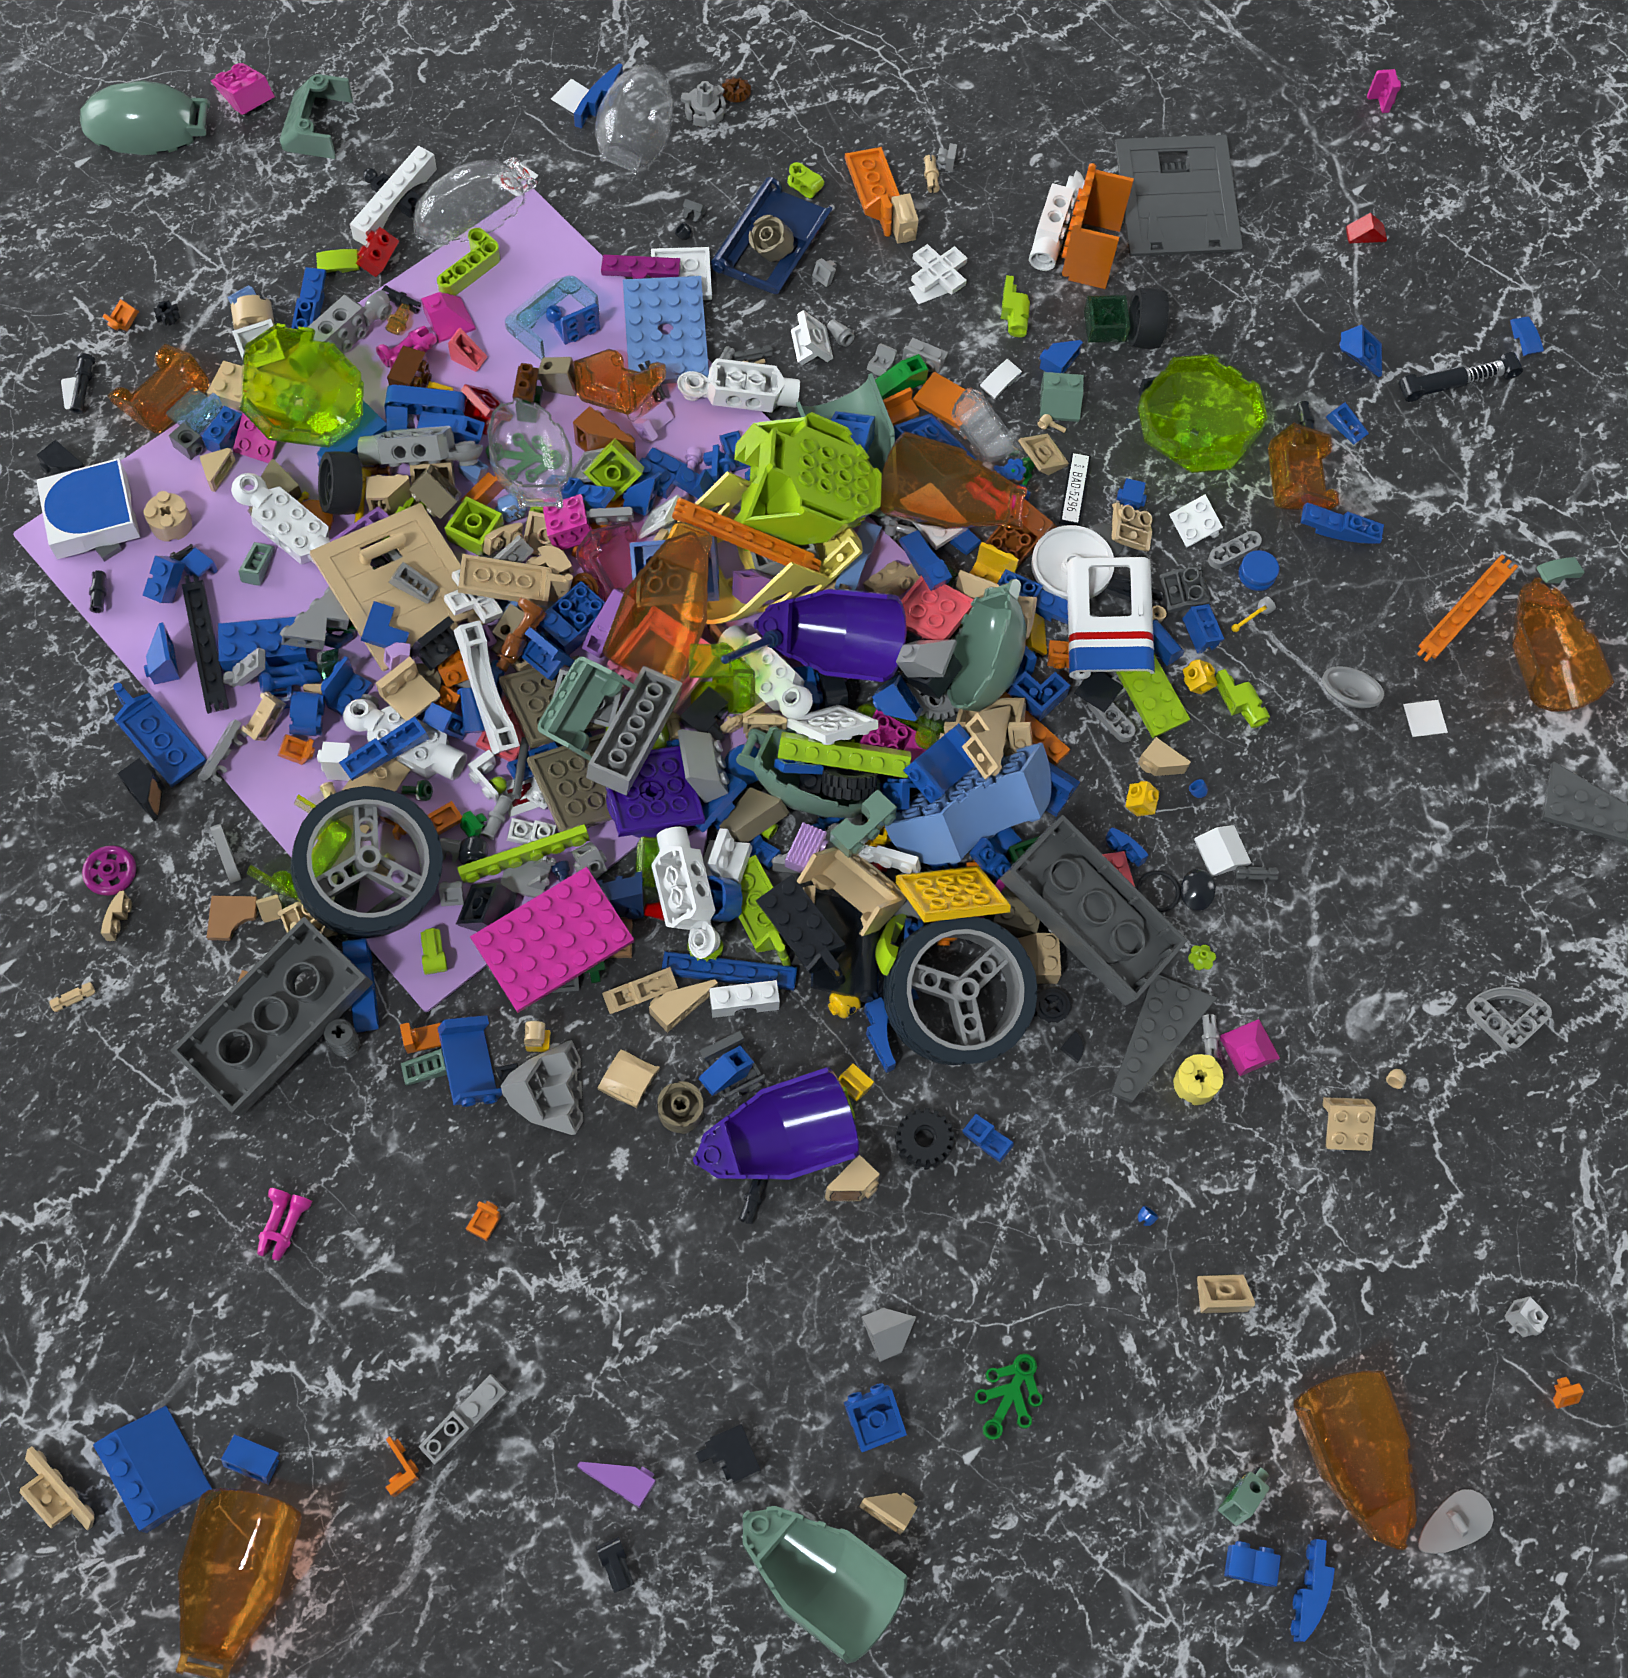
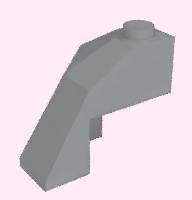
(548, 1089)

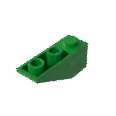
(904, 375)

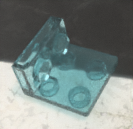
(195, 410)

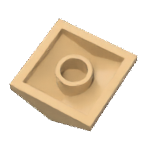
(1044, 453)
(536, 532)

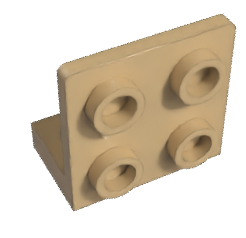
(407, 690)
(1349, 1123)

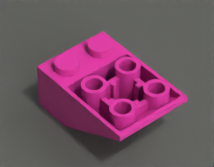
(243, 87)
(893, 735)

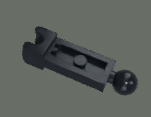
(405, 203)

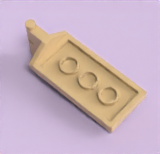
(511, 580)

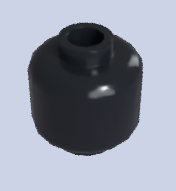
(472, 849)

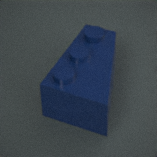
(625, 895)

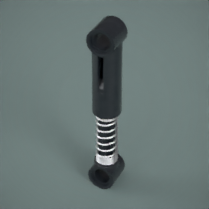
(1415, 387)

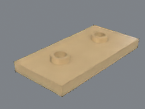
(387, 776)

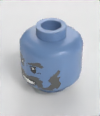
(509, 508)

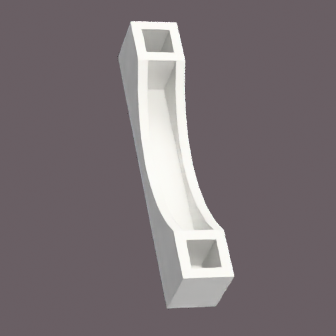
(413, 171)
(476, 660)

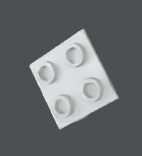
(1196, 521)

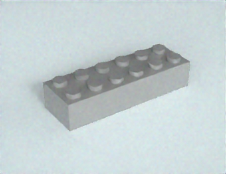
(634, 730)

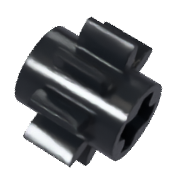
(166, 313)

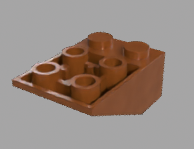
(595, 432)
(1022, 541)

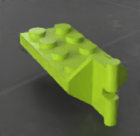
(1154, 699)
(755, 922)

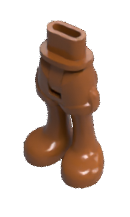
(516, 641)

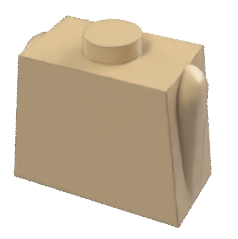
(904, 218)

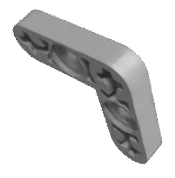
(1110, 725)

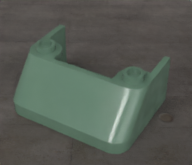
(298, 129)
(577, 702)

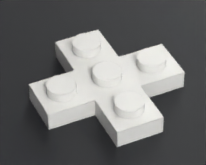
(939, 269)
(485, 607)

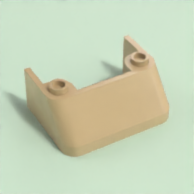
(856, 882)

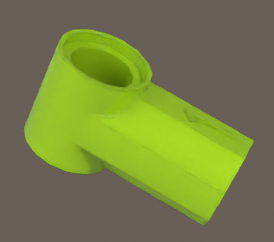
(433, 955)

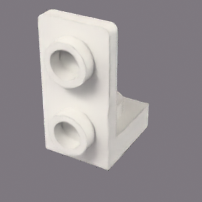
(483, 765)

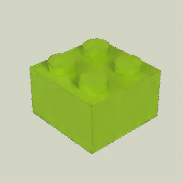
(471, 525)

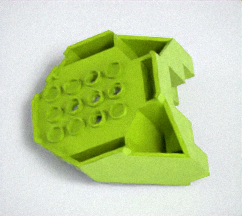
(789, 477)

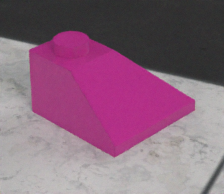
(446, 315)
(1249, 1047)

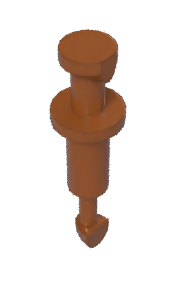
(376, 470)

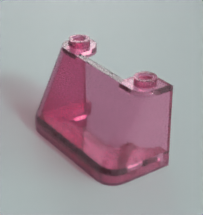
(607, 556)

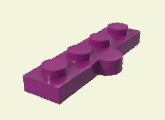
(640, 266)

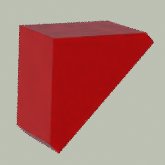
(1366, 230)

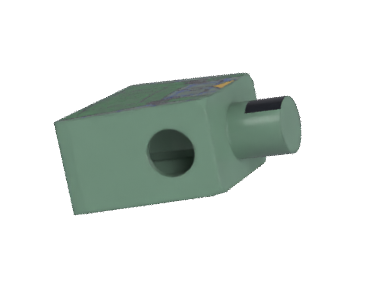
(1245, 1497)

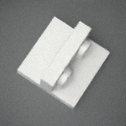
(811, 339)
(726, 857)

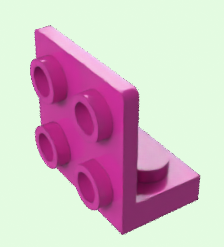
(253, 442)
(567, 525)

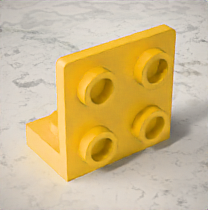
(992, 563)

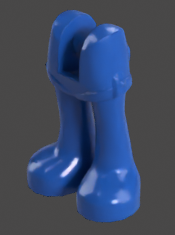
(297, 674)

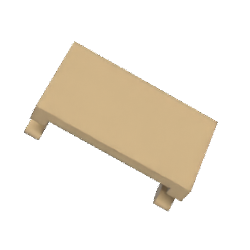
(264, 717)

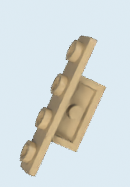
(892, 579)
(51, 1496)

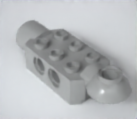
(349, 321)
(416, 445)

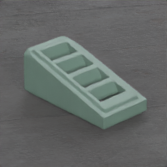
(256, 575)
(429, 1074)

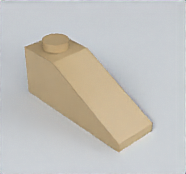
(679, 1003)

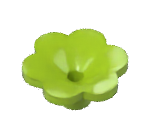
(1201, 957)

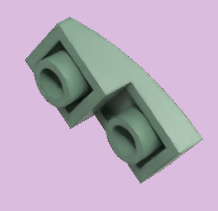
(1559, 569)

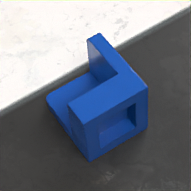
(198, 563)

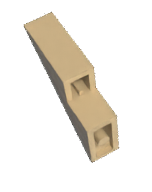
(988, 739)

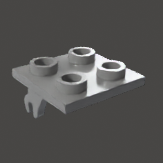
(529, 878)

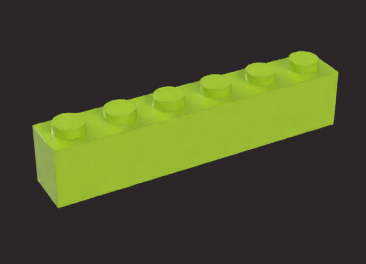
(844, 755)

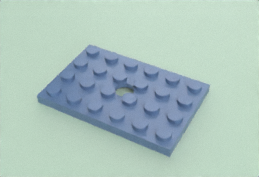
(668, 301)

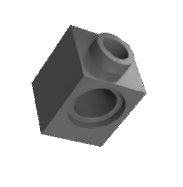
(181, 437)

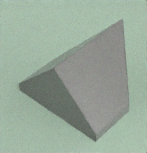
(888, 1331)

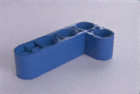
(425, 399)
(365, 1007)

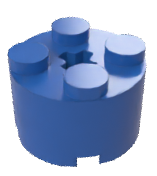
(306, 713)
(726, 898)

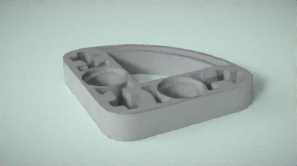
(1507, 1030)

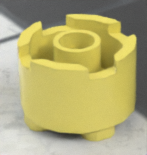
(1205, 1069)

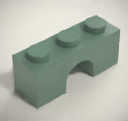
(851, 837)

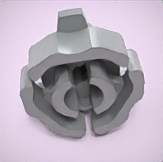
(705, 101)

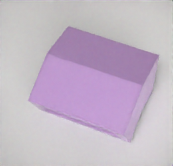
(396, 654)

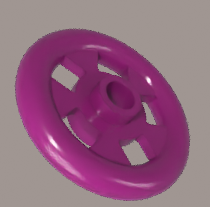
(101, 855)

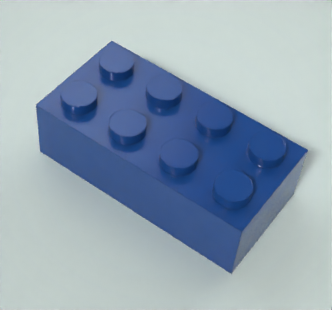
(243, 637)

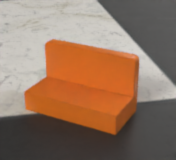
(901, 407)
(485, 490)

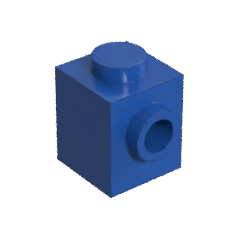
(1132, 494)

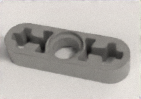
(1230, 557)
(225, 853)

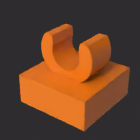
(1566, 1393)

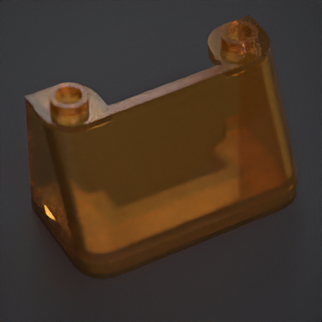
(607, 384)
(151, 401)
(1298, 468)

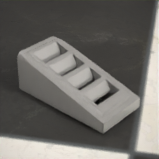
(410, 589)

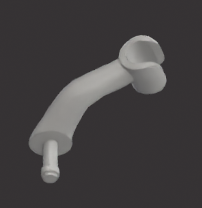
(893, 527)

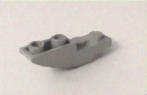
(463, 1419)

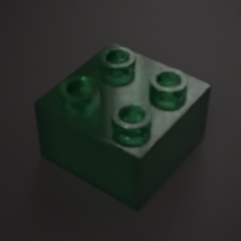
(1106, 318)

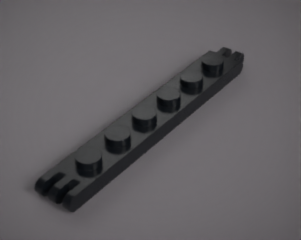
(204, 644)

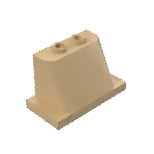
(1018, 732)

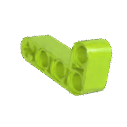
(472, 266)

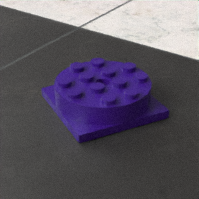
(673, 803)

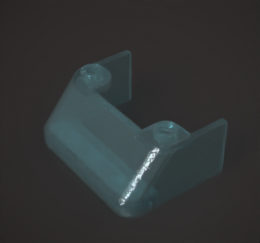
(526, 315)

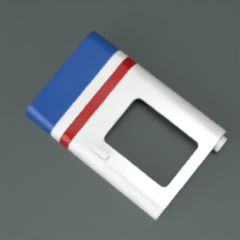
(1109, 642)

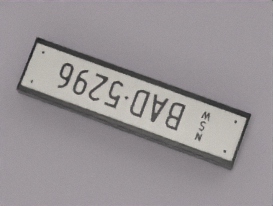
(1075, 489)

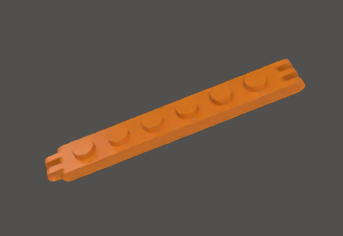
(744, 535)
(1466, 608)

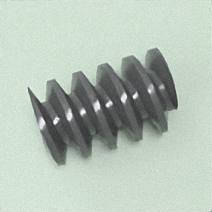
(342, 1038)

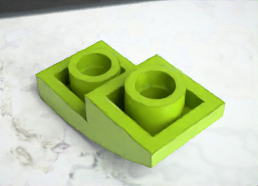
(335, 260)

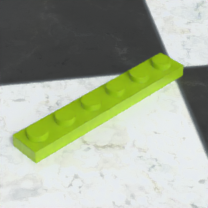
(528, 852)

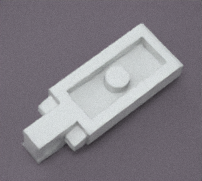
(891, 858)

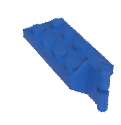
(157, 736)

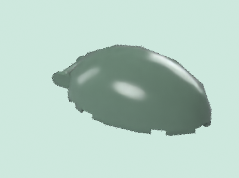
(143, 117)
(989, 648)
(786, 784)

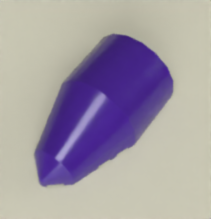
(840, 632)
(783, 1132)

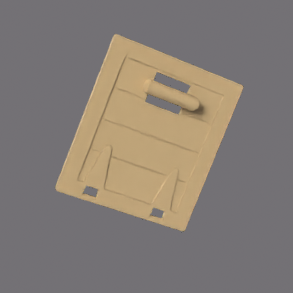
(358, 585)

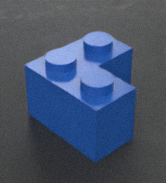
(1040, 698)

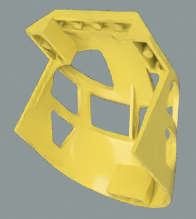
(834, 557)

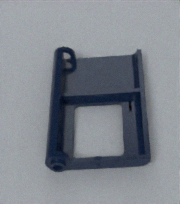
(799, 215)

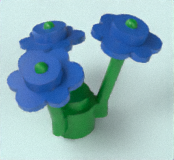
(1016, 470)

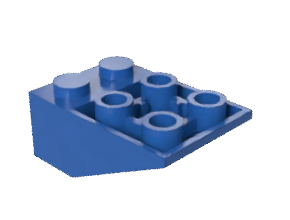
(860, 425)
(571, 618)

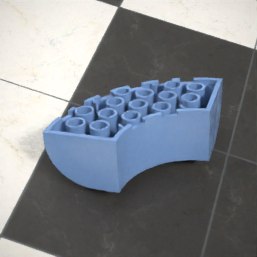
(975, 808)

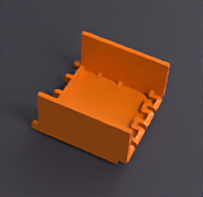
(1101, 205)

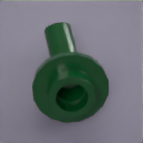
(422, 791)

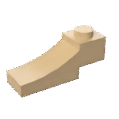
(639, 990)

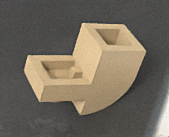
(552, 558)

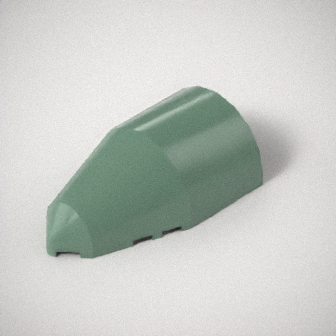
(864, 401)
(825, 1579)

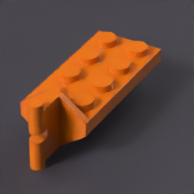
(873, 184)

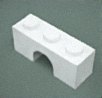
(729, 999)

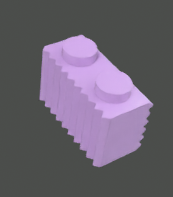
(808, 841)

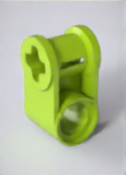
(805, 181)

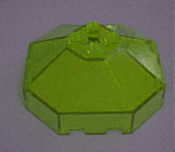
(292, 365)
(1205, 397)

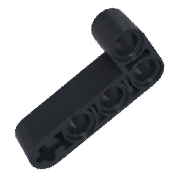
(833, 690)

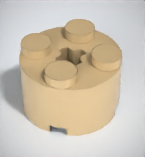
(251, 310)
(168, 516)

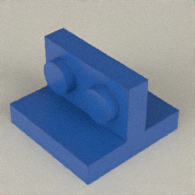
(545, 655)
(1061, 789)

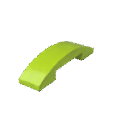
(886, 952)

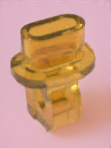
(397, 321)

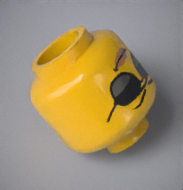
(843, 1005)

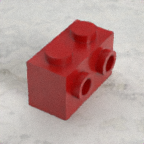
(377, 251)

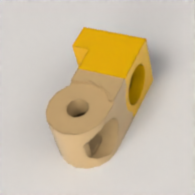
(536, 1037)

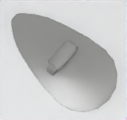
(1457, 1523)

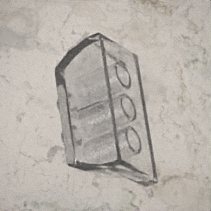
(984, 428)

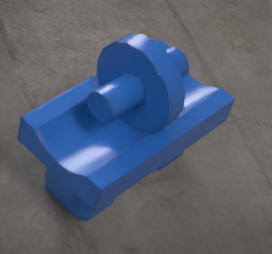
(720, 463)

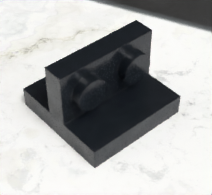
(436, 644)

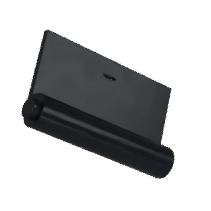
(857, 960)

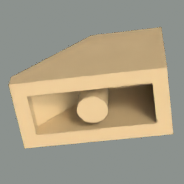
(1162, 760)

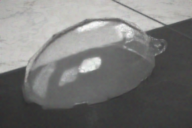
(635, 118)
(471, 197)
(529, 454)

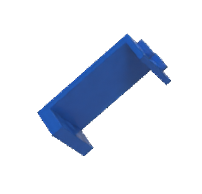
(941, 764)
(468, 1061)

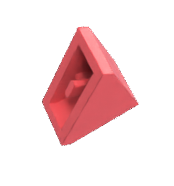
(465, 351)

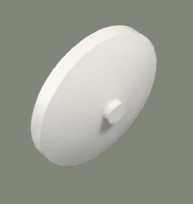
(1059, 547)

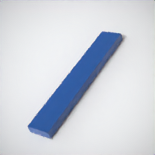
(729, 970)

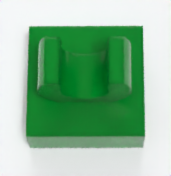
(472, 824)

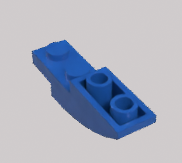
(311, 298)
(593, 496)
(1342, 527)
(1047, 605)
(1312, 1602)

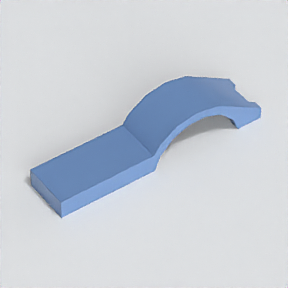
(851, 575)

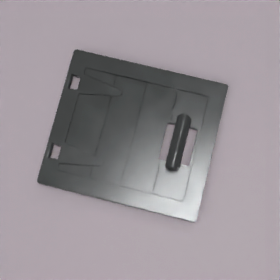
(1179, 201)

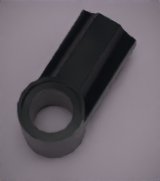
(613, 1560)

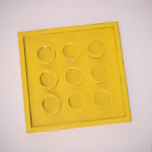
(952, 894)

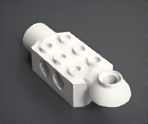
(1053, 221)
(741, 386)
(281, 517)
(774, 679)
(424, 759)
(685, 890)

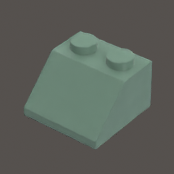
(1061, 396)

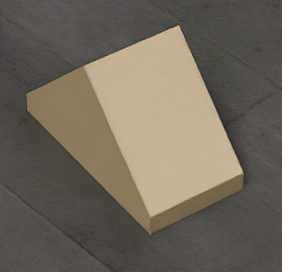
(216, 466)

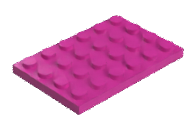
(552, 939)

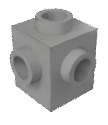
(589, 857)
(1526, 1317)

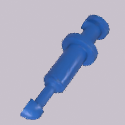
(822, 824)

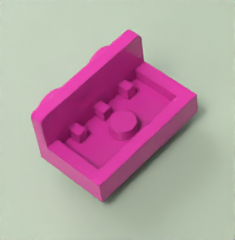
(1385, 88)

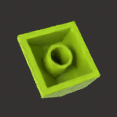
(614, 468)

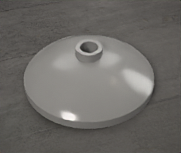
(1352, 687)

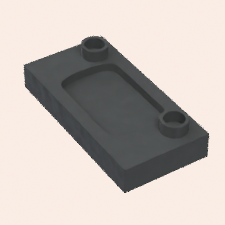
(1094, 910)

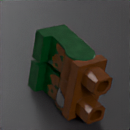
(526, 384)

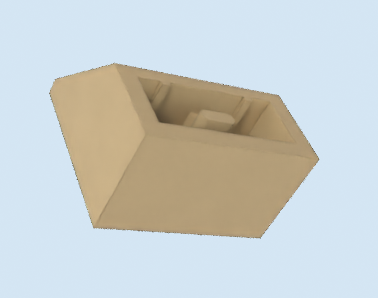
(387, 492)

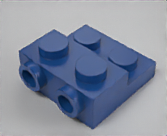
(661, 462)
(874, 1417)

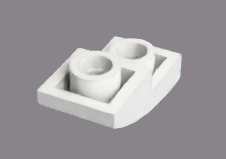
(1000, 378)
(526, 832)

